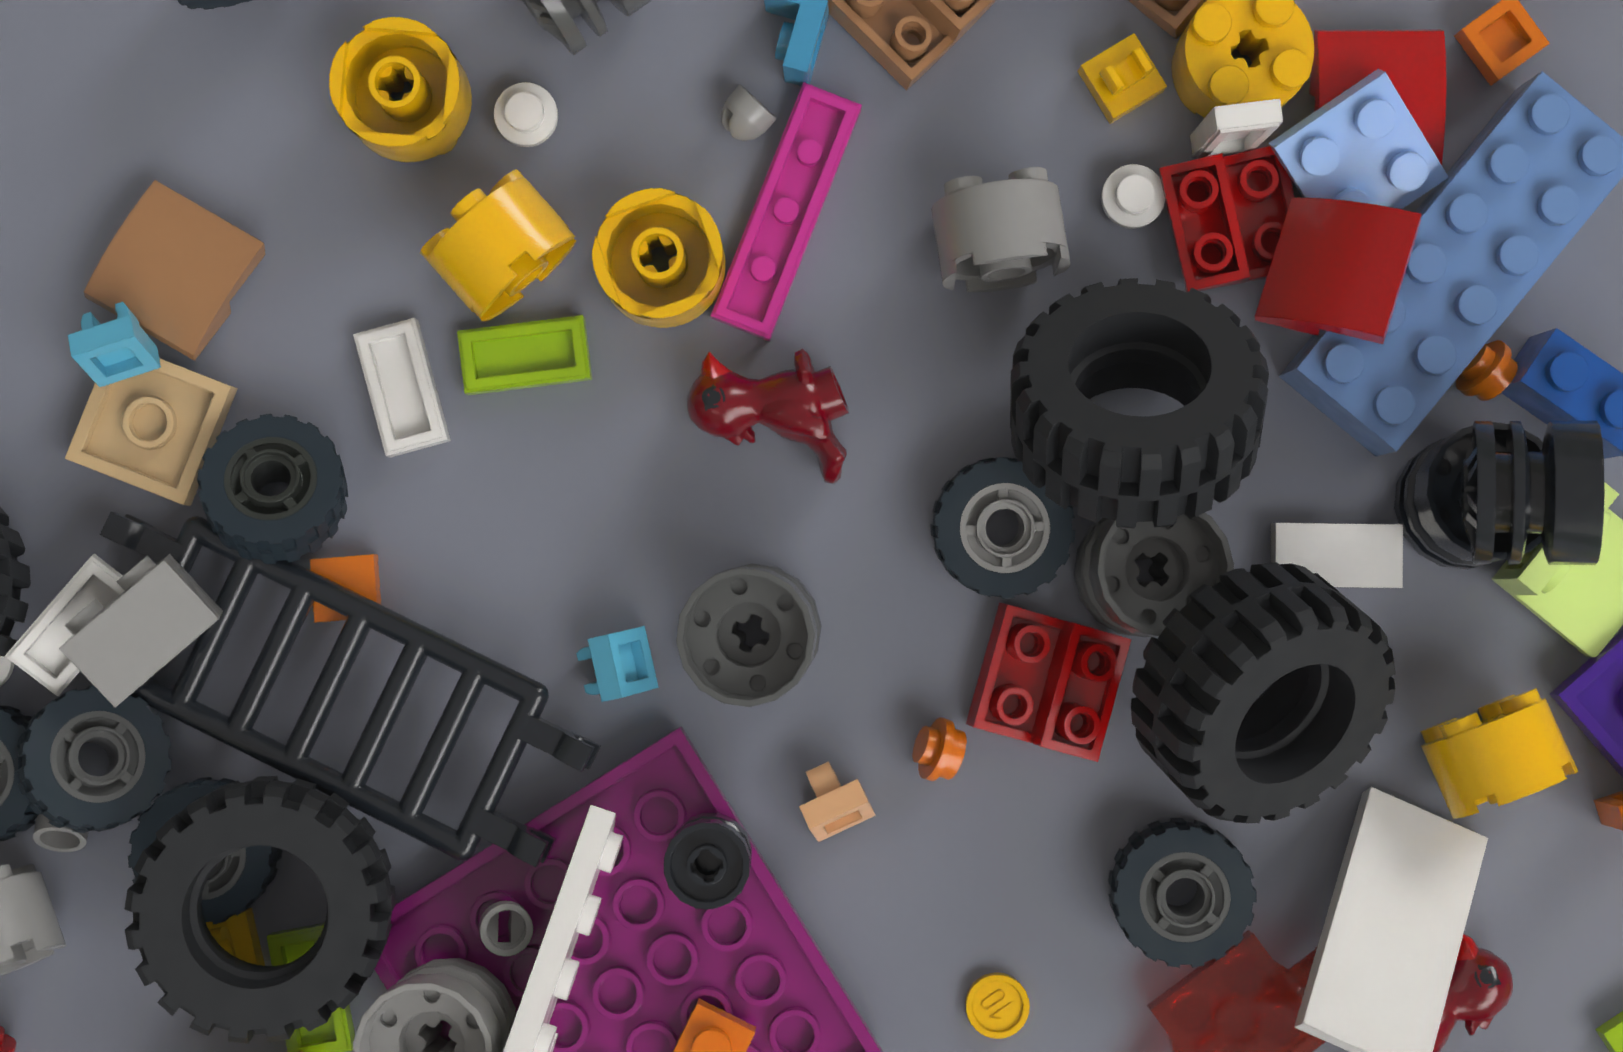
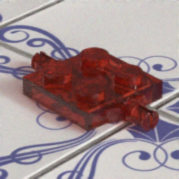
(1238, 1004)

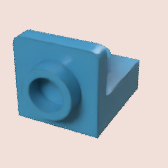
(799, 42)

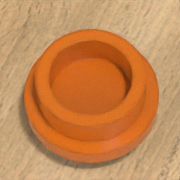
(1488, 372)
(939, 750)

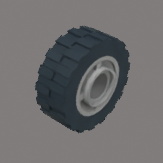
(961, 530)

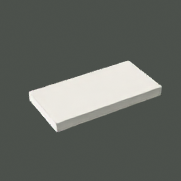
(1392, 929)

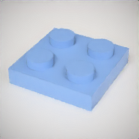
(1361, 149)

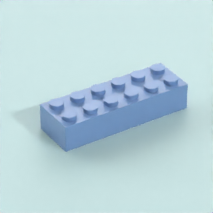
(1475, 257)

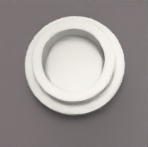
(526, 114)
(1132, 196)

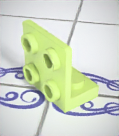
(1574, 600)

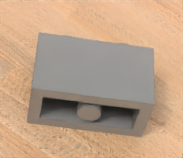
(140, 628)

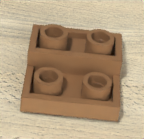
(907, 34)
(175, 269)

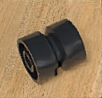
(708, 861)

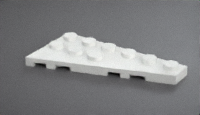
(573, 914)

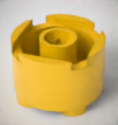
(1266, 30)
(379, 63)
(625, 244)
(499, 245)
(1500, 757)

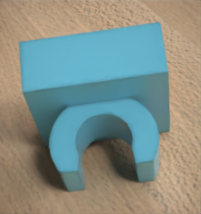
(114, 348)
(620, 664)

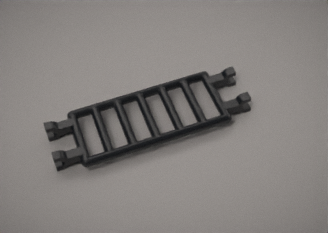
(362, 615)

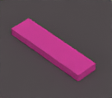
(786, 211)

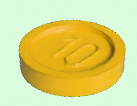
(997, 1005)

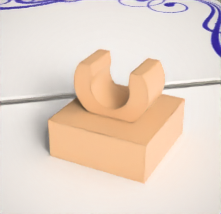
(835, 805)

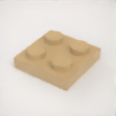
(153, 429)

